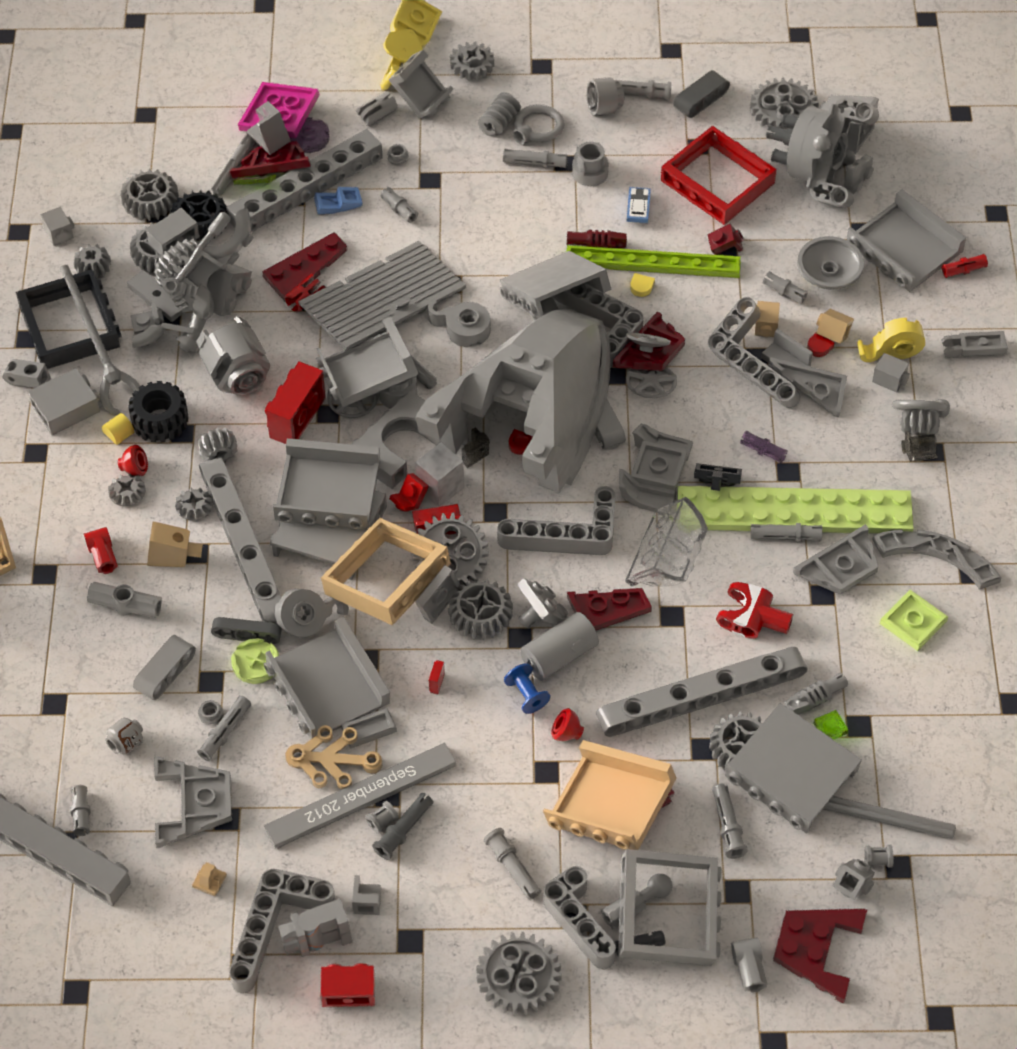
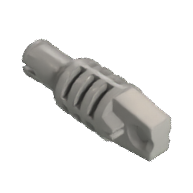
(815, 694)

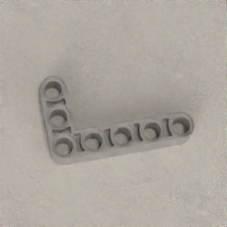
(614, 313)
(747, 360)
(564, 532)
(267, 918)

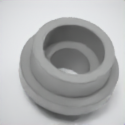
(397, 154)
(210, 706)

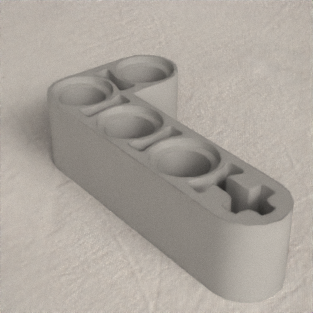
(583, 921)

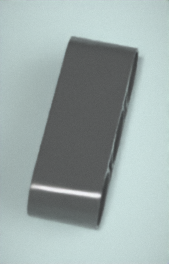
(701, 94)

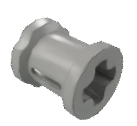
(382, 817)
(879, 856)

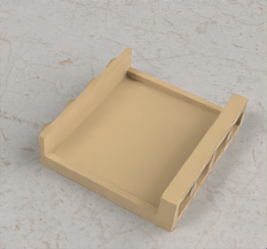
(612, 796)

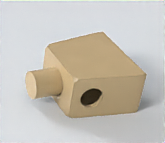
(171, 546)

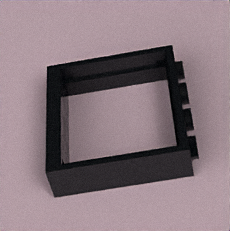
(57, 290)

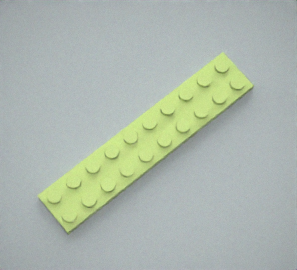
(832, 508)

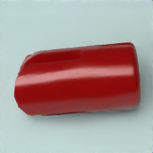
(299, 292)

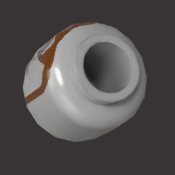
(124, 736)

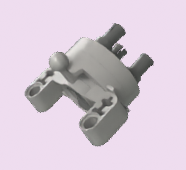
(820, 146)

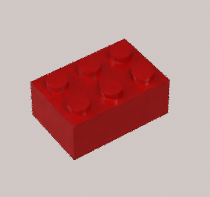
(295, 402)

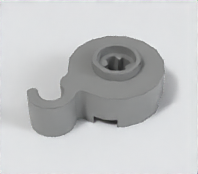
(465, 322)
(314, 612)

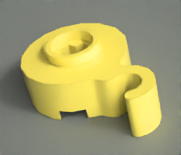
(898, 339)

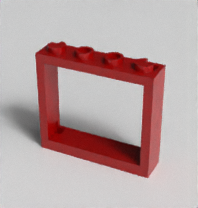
(700, 196)

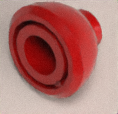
(133, 461)
(567, 726)

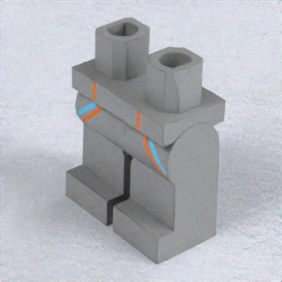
(316, 928)

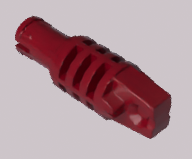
(597, 239)

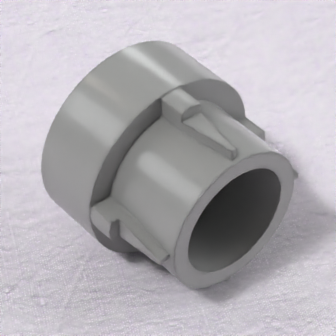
(590, 164)

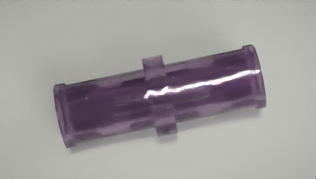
(763, 446)

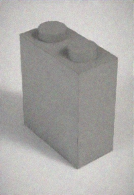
(64, 401)

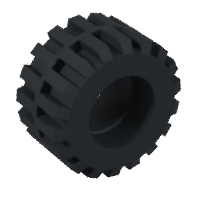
(158, 397)

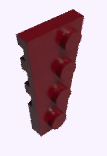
(297, 267)

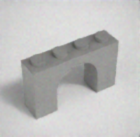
(398, 418)

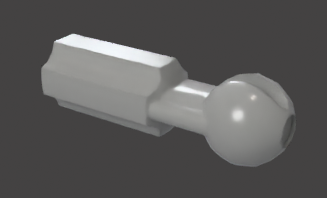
(658, 887)

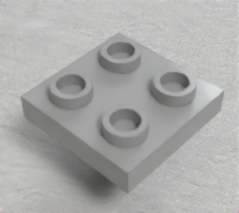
(543, 604)

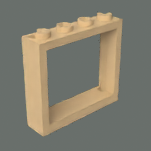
(408, 592)

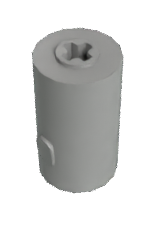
(560, 646)

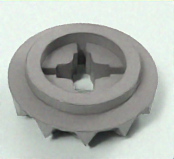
(127, 497)
(203, 504)

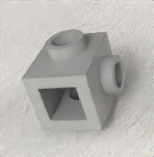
(848, 876)

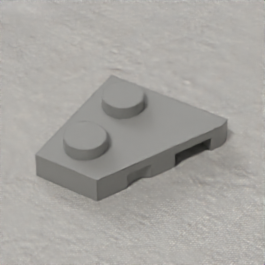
(856, 175)

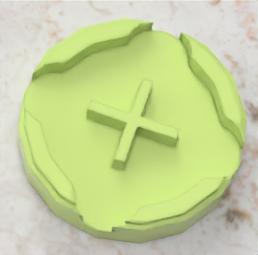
(250, 659)

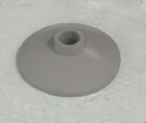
(647, 342)

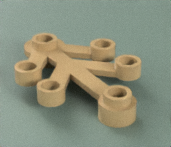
(330, 757)

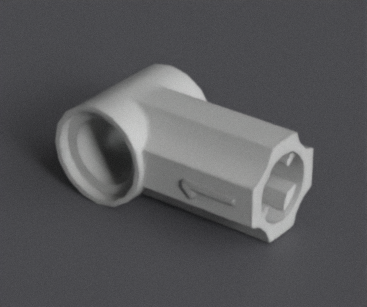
(748, 957)

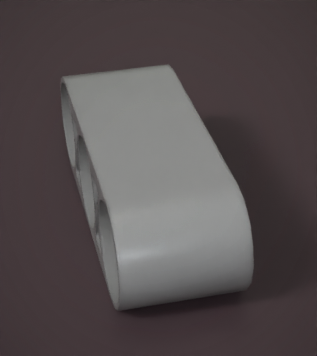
(164, 667)

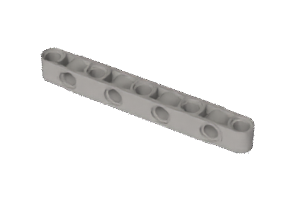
(241, 538)
(701, 691)

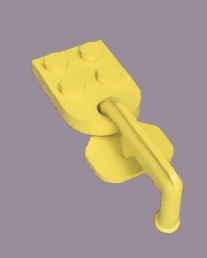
(409, 33)

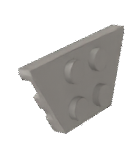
(841, 563)

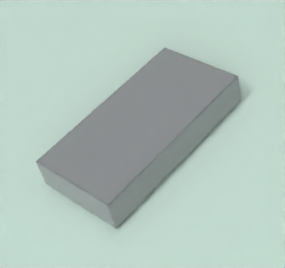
(371, 727)

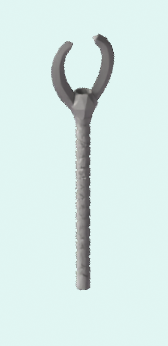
(111, 373)

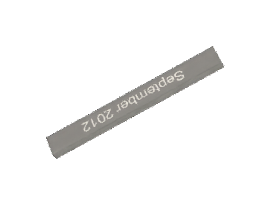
(359, 795)

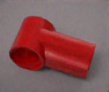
(101, 546)

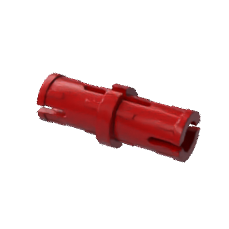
(964, 265)

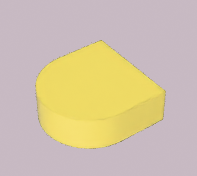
(641, 285)

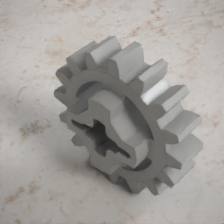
(472, 60)

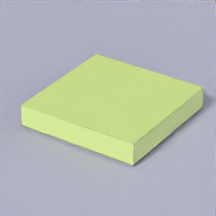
(913, 620)

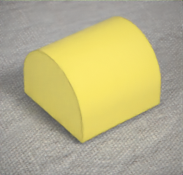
(118, 428)

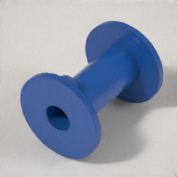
(533, 699)

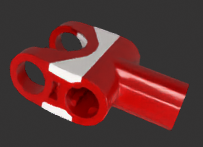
(755, 612)

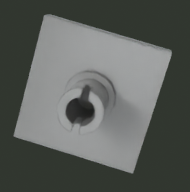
(437, 594)

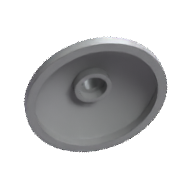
(830, 262)

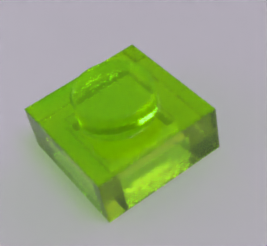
(831, 725)

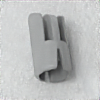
(377, 108)

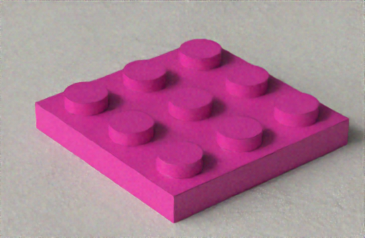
(291, 101)

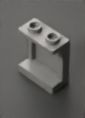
(420, 86)

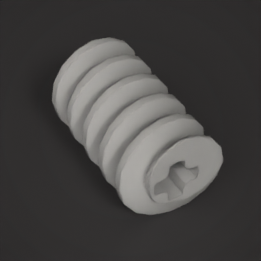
(499, 114)

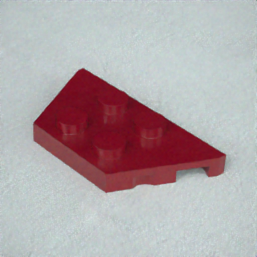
(262, 163)
(633, 358)

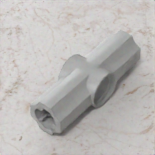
(136, 601)

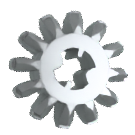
(92, 258)
(920, 422)
(217, 444)

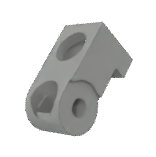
(26, 373)

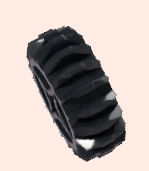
(200, 208)

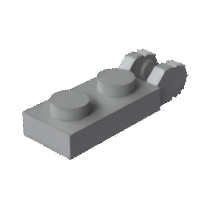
(975, 344)

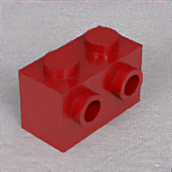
(347, 985)

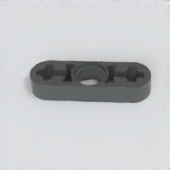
(245, 629)

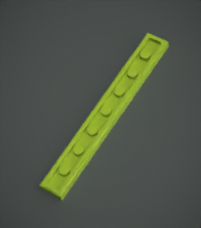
(661, 261)

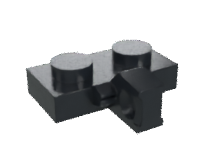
(717, 475)

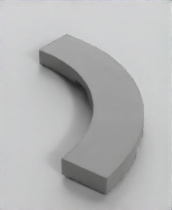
(941, 547)

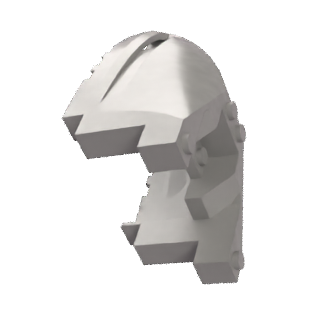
(549, 375)

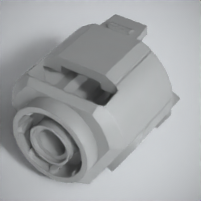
(234, 357)

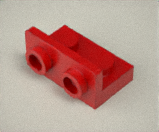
(423, 515)

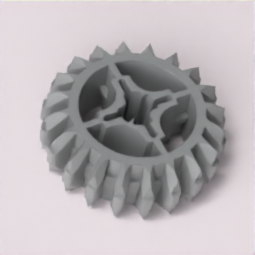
(150, 200)
(142, 252)
(164, 268)
(491, 615)
(742, 730)

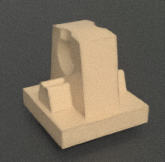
(209, 879)

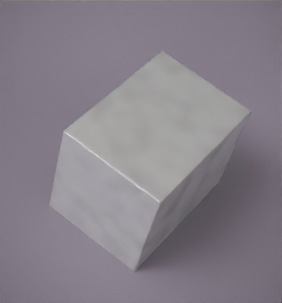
(442, 473)

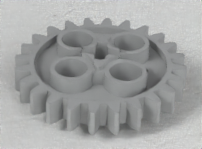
(781, 97)
(464, 566)
(541, 980)

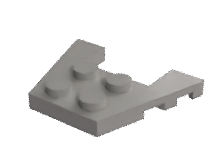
(203, 799)

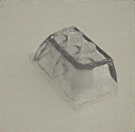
(669, 546)

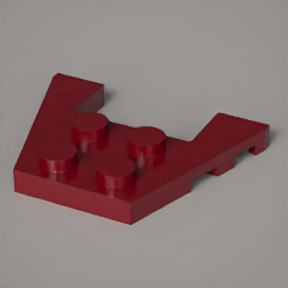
(806, 943)

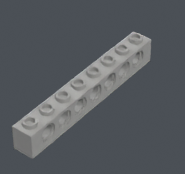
(303, 183)

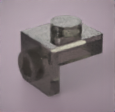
(919, 447)

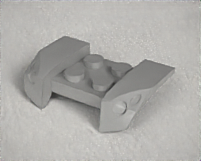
(655, 469)

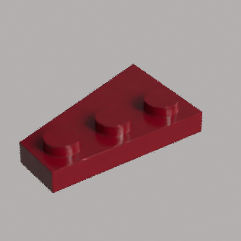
(610, 607)

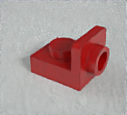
(411, 493)

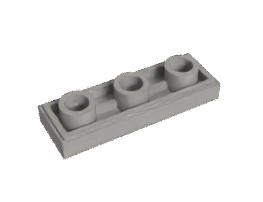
(151, 292)

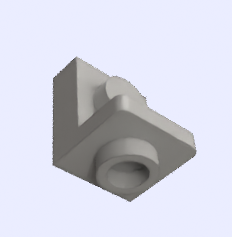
(143, 320)

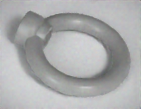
(524, 132)
(940, 406)

